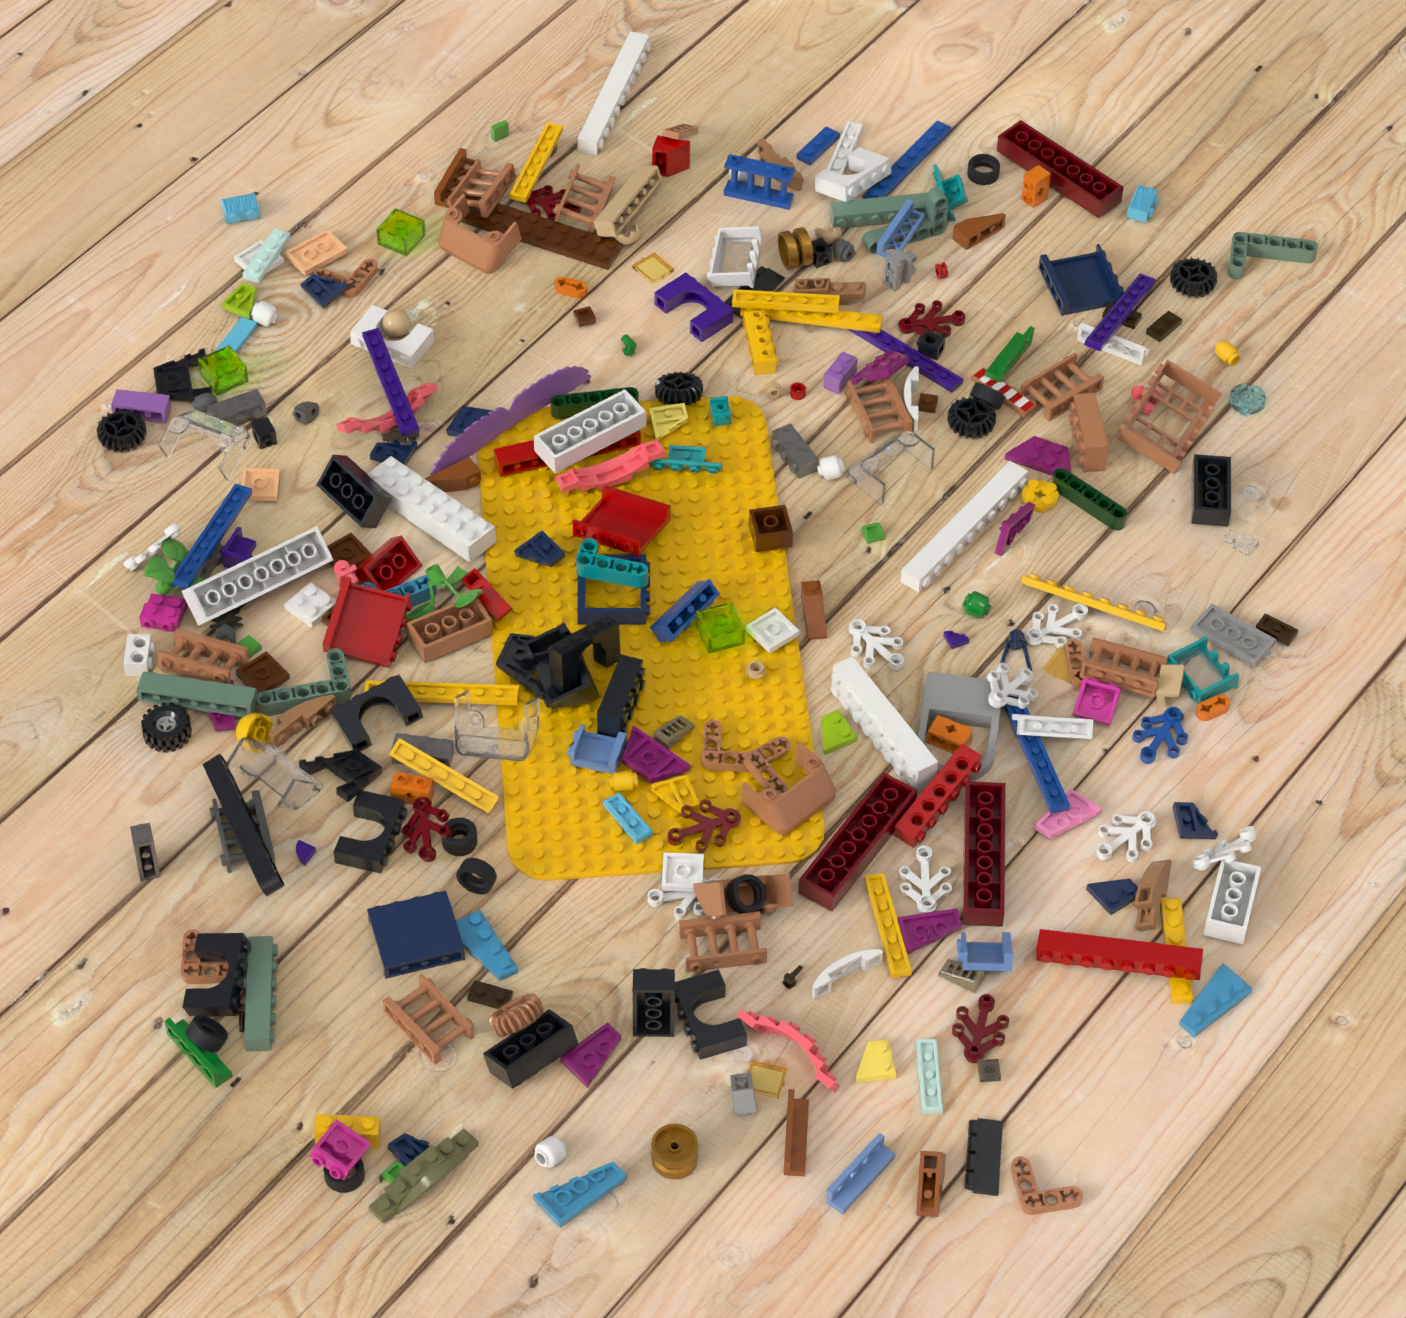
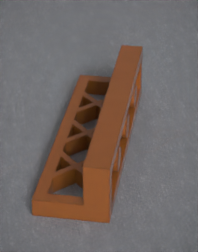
(451, 176)
(796, 1135)

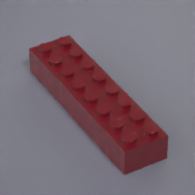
(1068, 172)
(856, 842)
(984, 854)

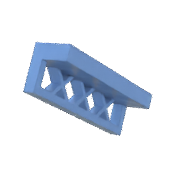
(900, 221)
(859, 1175)

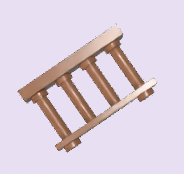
(489, 197)
(596, 209)
(890, 397)
(1062, 403)
(206, 646)
(1123, 678)
(727, 925)
(418, 1035)

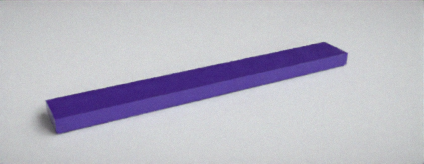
(1120, 312)
(927, 367)
(390, 382)

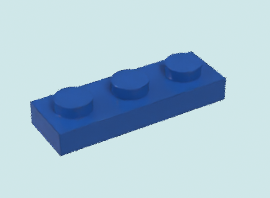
(818, 145)

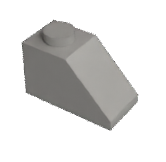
(743, 1094)

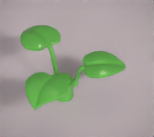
(159, 568)
(438, 579)

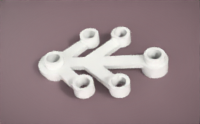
(133, 562)
(859, 629)
(1035, 636)
(999, 698)
(1126, 834)
(1226, 850)
(925, 883)
(688, 899)

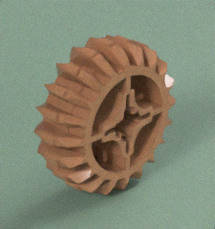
(516, 1015)

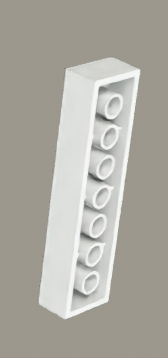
(434, 510)
(257, 575)
(883, 724)

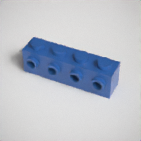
(684, 611)

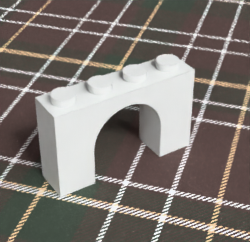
(870, 169)
(404, 351)

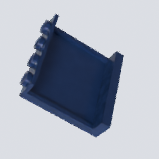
(1081, 281)
(416, 934)

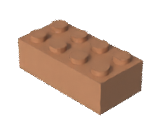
(1088, 432)
(449, 629)

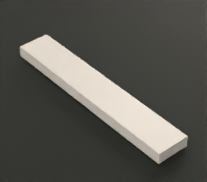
(845, 146)

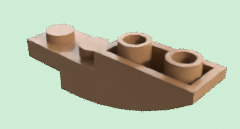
(768, 155)
(846, 290)
(303, 715)
(1149, 893)

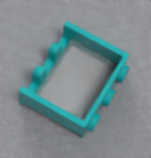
(1202, 671)

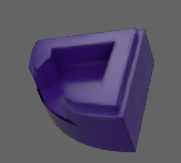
(955, 640)
(304, 852)

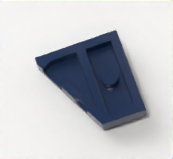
(323, 289)
(464, 419)
(400, 452)
(541, 550)
(1191, 822)
(1113, 894)
(407, 1148)

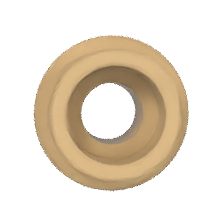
(770, 387)
(755, 670)

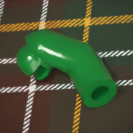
(630, 345)

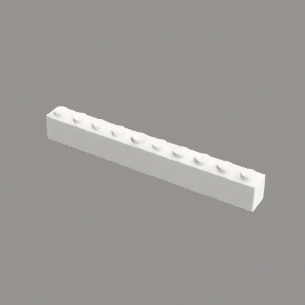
(613, 93)
(964, 526)

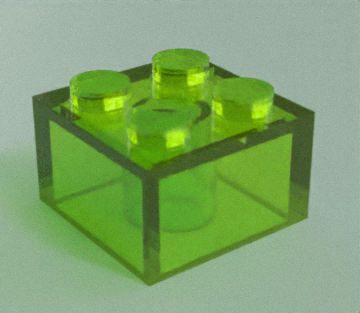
(400, 232)
(223, 370)
(720, 627)

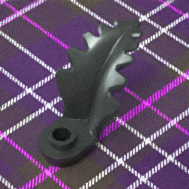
(226, 625)

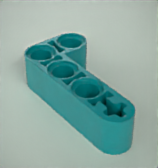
(607, 568)

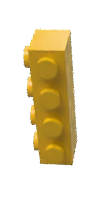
(759, 342)

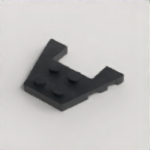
(175, 380)
(515, 664)
(350, 766)

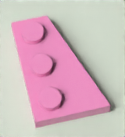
(1057, 823)

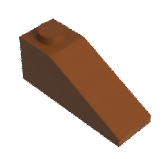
(977, 229)
(457, 477)
(813, 609)
(930, 1183)

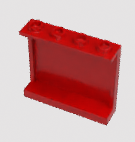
(623, 521)
(367, 623)

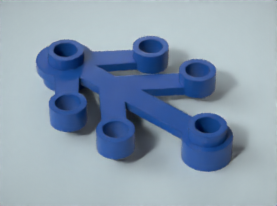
(1171, 717)

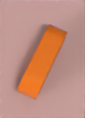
(570, 287)
(1211, 706)

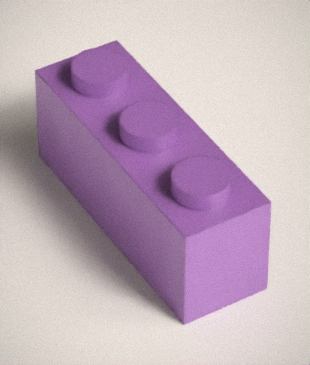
(149, 405)

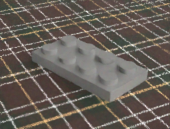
(1233, 635)

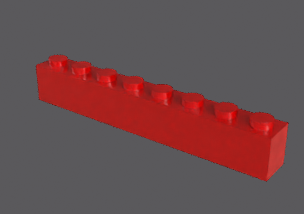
(522, 457)
(1119, 954)

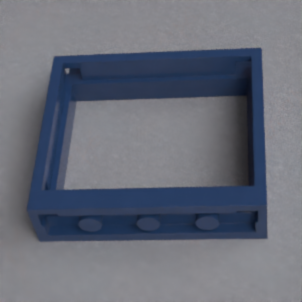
(621, 615)

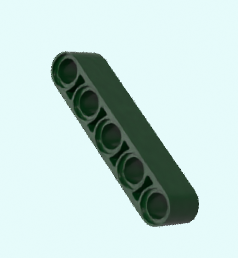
(568, 405)
(1089, 499)

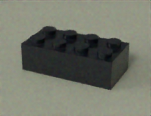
(1211, 490)
(354, 491)
(621, 696)
(653, 1002)
(530, 1049)

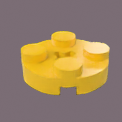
(1038, 487)

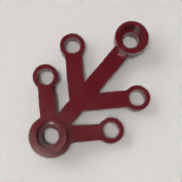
(547, 201)
(910, 324)
(422, 807)
(706, 825)
(979, 1031)

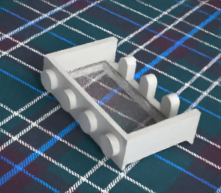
(735, 257)

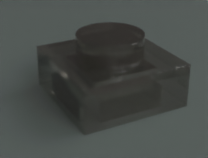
(989, 1070)

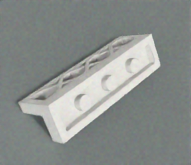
(1117, 346)
(1054, 726)

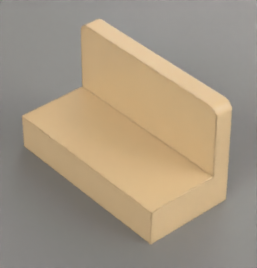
(1169, 683)

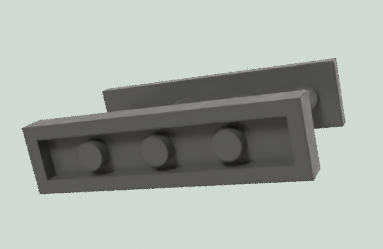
(254, 804)

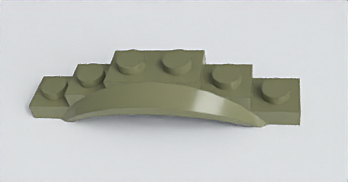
(423, 1174)

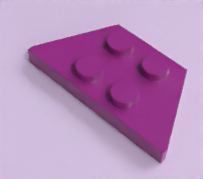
(882, 366)
(1040, 455)
(651, 758)

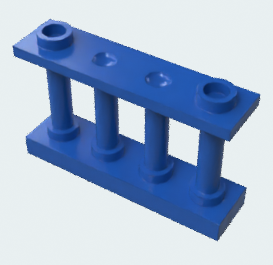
(755, 193)

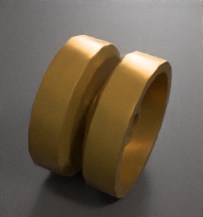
(795, 248)
(674, 1151)

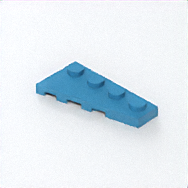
(485, 945)
(1215, 1000)
(572, 1198)

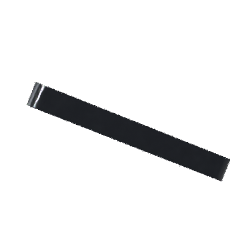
(243, 825)

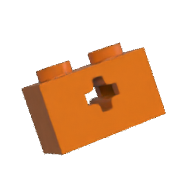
(1035, 186)
(948, 734)
(411, 786)

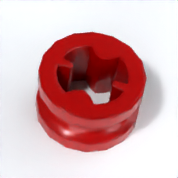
(941, 270)
(801, 388)

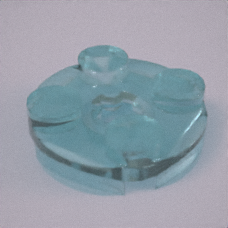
(1247, 407)

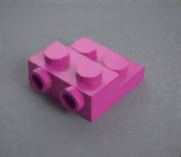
(163, 612)
(1097, 701)
(339, 1150)

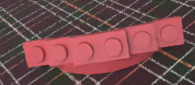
(386, 421)
(611, 471)
(791, 1031)

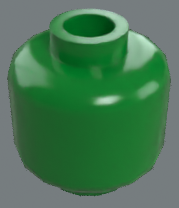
(976, 604)

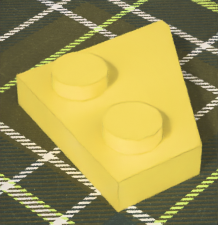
(667, 419)
(876, 1062)

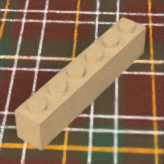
(627, 201)

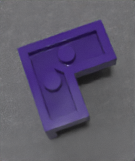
(237, 549)

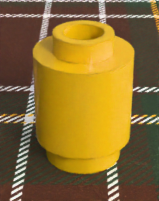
(1227, 352)
(623, 781)

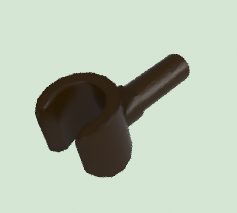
(789, 979)
(241, 1012)

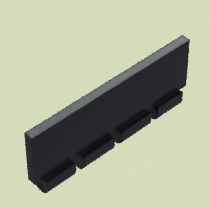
(765, 281)
(983, 1156)

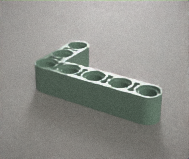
(933, 224)
(1267, 247)
(282, 699)

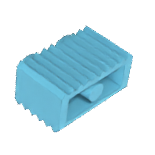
(1142, 204)
(240, 208)

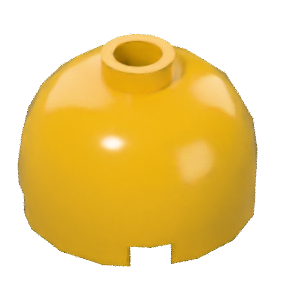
(254, 727)

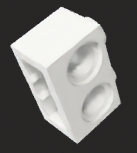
(138, 654)

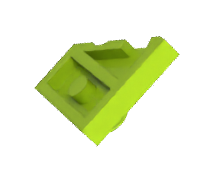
(241, 300)
(836, 732)

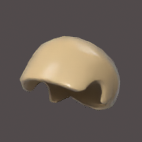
(628, 234)
(830, 235)
(396, 323)

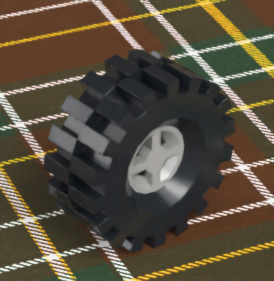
(162, 718)

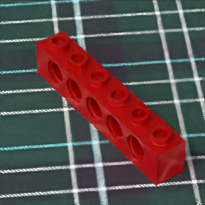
(962, 758)

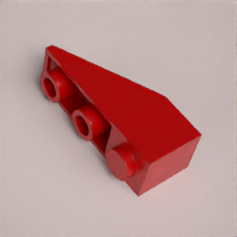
(490, 597)

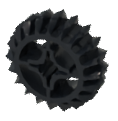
(1193, 277)
(679, 388)
(971, 417)
(121, 430)

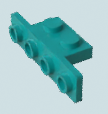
(953, 190)
(686, 458)

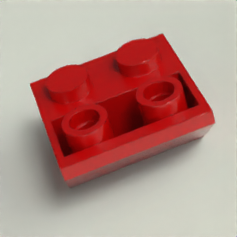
(670, 155)

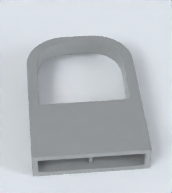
(964, 702)

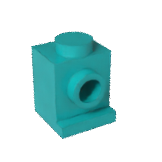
(720, 411)

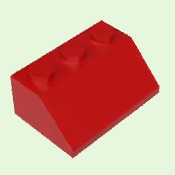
(389, 565)

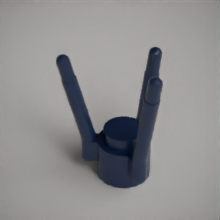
(1016, 642)

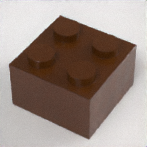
(770, 528)

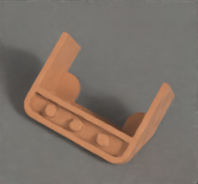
(479, 252)
(798, 803)
(714, 902)

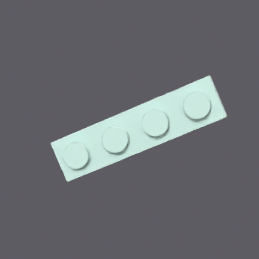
(266, 255)

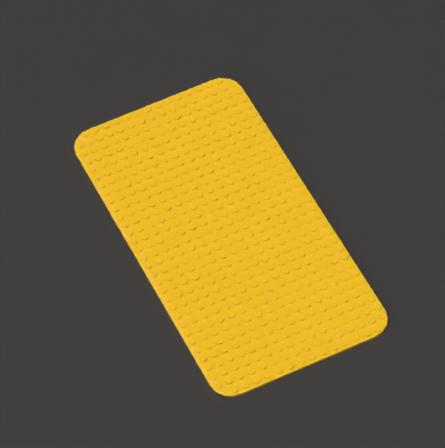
(557, 808)

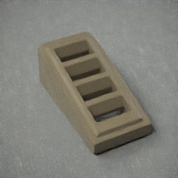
(668, 742)
(965, 982)

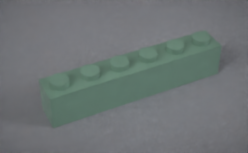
(873, 210)
(197, 694)
(260, 995)

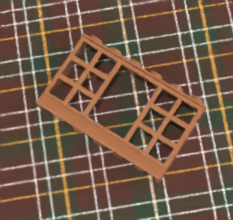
(1154, 450)

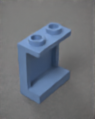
(596, 750)
(985, 955)

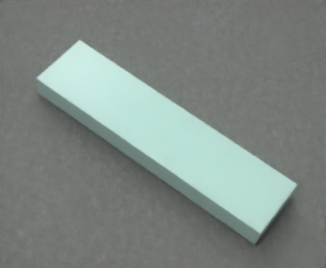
(929, 1076)

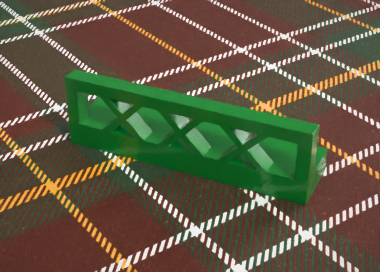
(1010, 355)
(204, 1060)

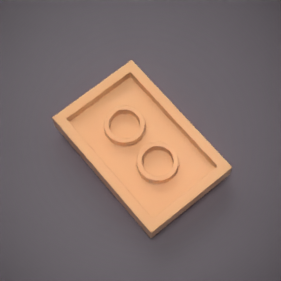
(316, 252)

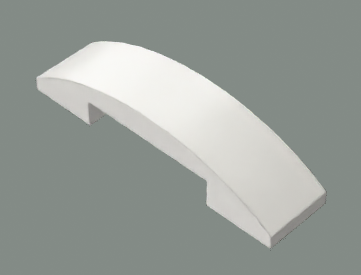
(911, 385)
(865, 959)

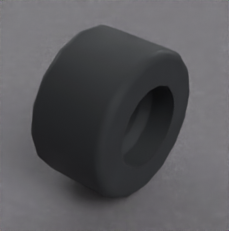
(461, 846)

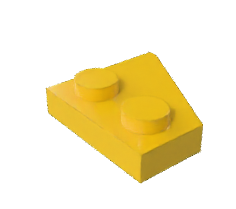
(677, 793)

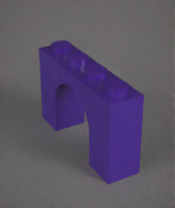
(688, 289)

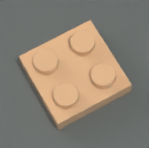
(263, 483)

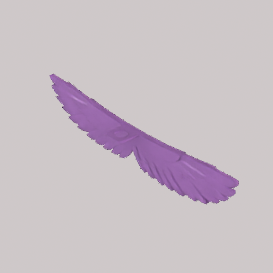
(523, 405)

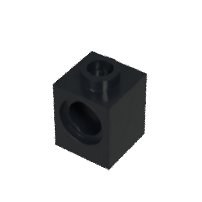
(821, 252)
(931, 344)
(264, 433)

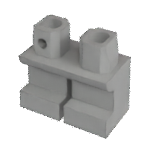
(899, 269)

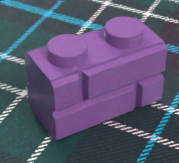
(840, 372)

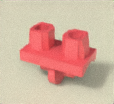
(1136, 392)
(342, 568)

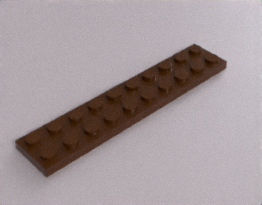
(548, 234)

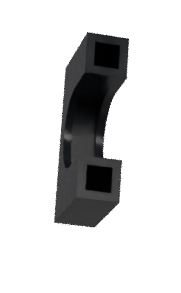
(565, 653)
(391, 693)
(373, 853)
(224, 997)
(705, 1038)

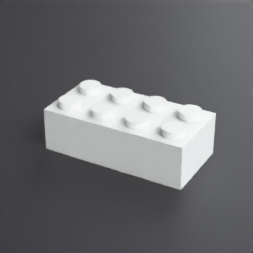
(1232, 901)

